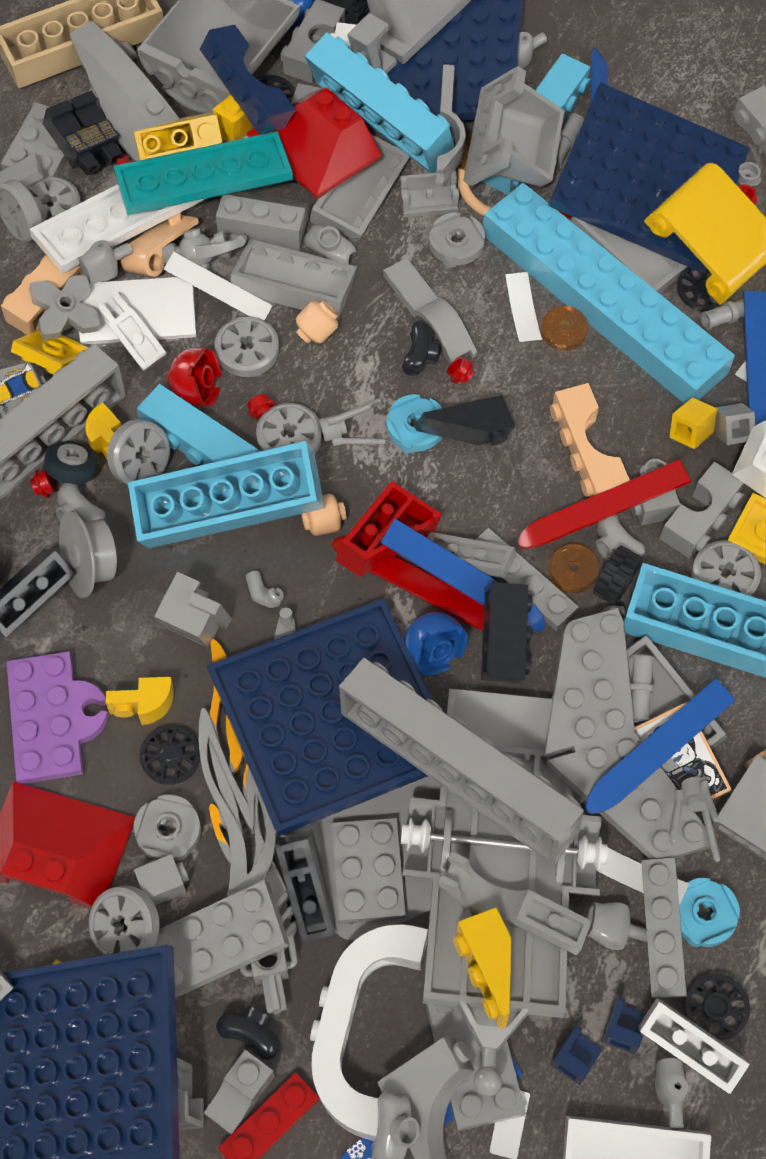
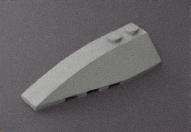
(120, 86)

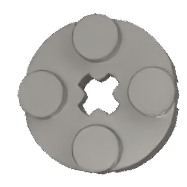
(452, 252)
(157, 813)

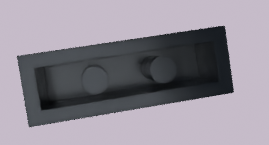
(31, 588)
(505, 632)

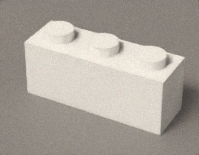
(693, 1045)

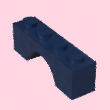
(262, 104)

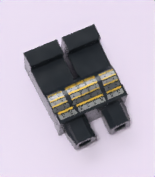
(82, 132)

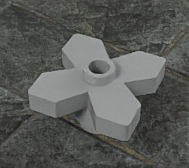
(64, 307)

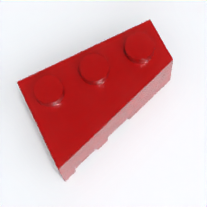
(362, 547)

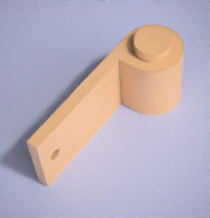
(147, 249)

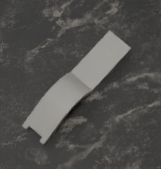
(449, 162)
(436, 311)
(515, 907)

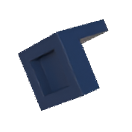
(623, 1028)
(576, 1056)

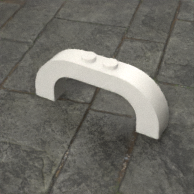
(375, 949)

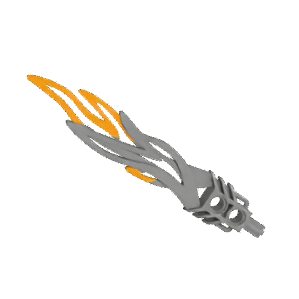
(227, 816)

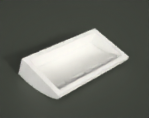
(161, 303)
(624, 1140)

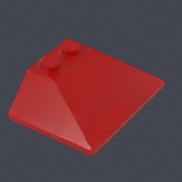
(325, 142)
(61, 843)

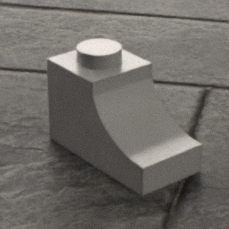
(239, 1092)

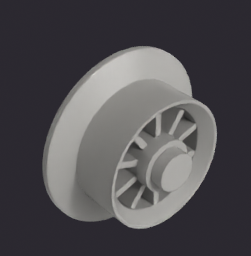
(88, 551)

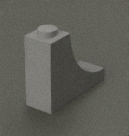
(745, 810)
(429, 1085)

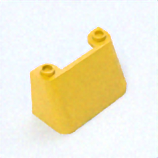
(717, 227)

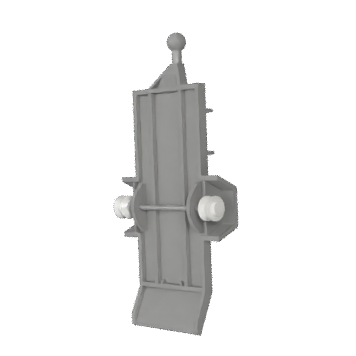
(449, 824)

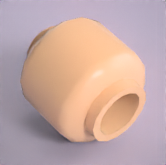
(317, 322)
(325, 520)

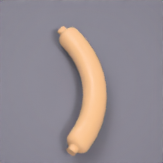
(468, 196)

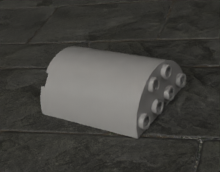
(175, 44)

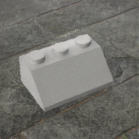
(264, 218)

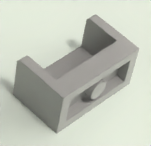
(365, 39)

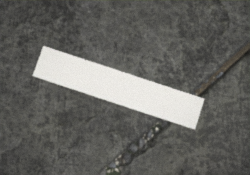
(217, 287)

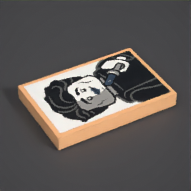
(691, 760)

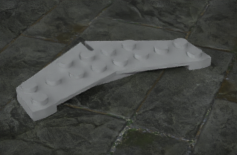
(596, 722)

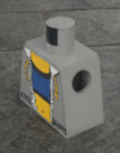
(17, 384)

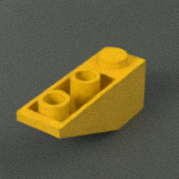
(178, 136)
(488, 952)

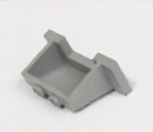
(412, 23)
(514, 133)

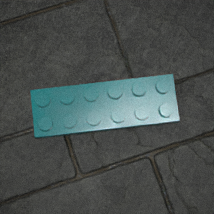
(202, 173)

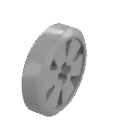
(54, 190)
(18, 209)
(249, 361)
(288, 417)
(126, 443)
(723, 555)
(139, 916)

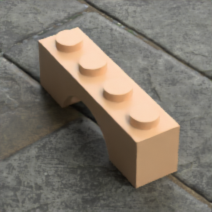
(575, 413)

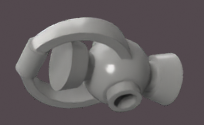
(201, 249)

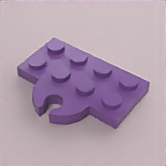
(50, 717)

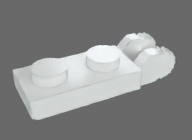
(134, 334)

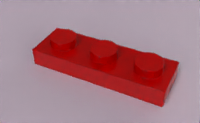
(270, 1121)

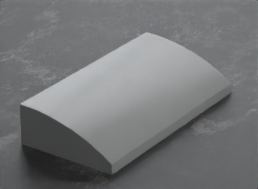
(357, 199)
(649, 266)
(292, 276)
(668, 689)

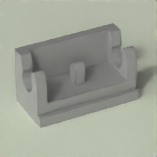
(422, 197)

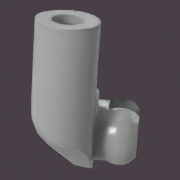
(267, 597)

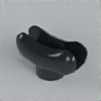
(422, 349)
(250, 1029)

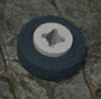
(71, 462)

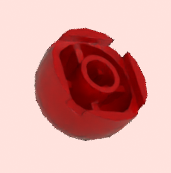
(194, 376)

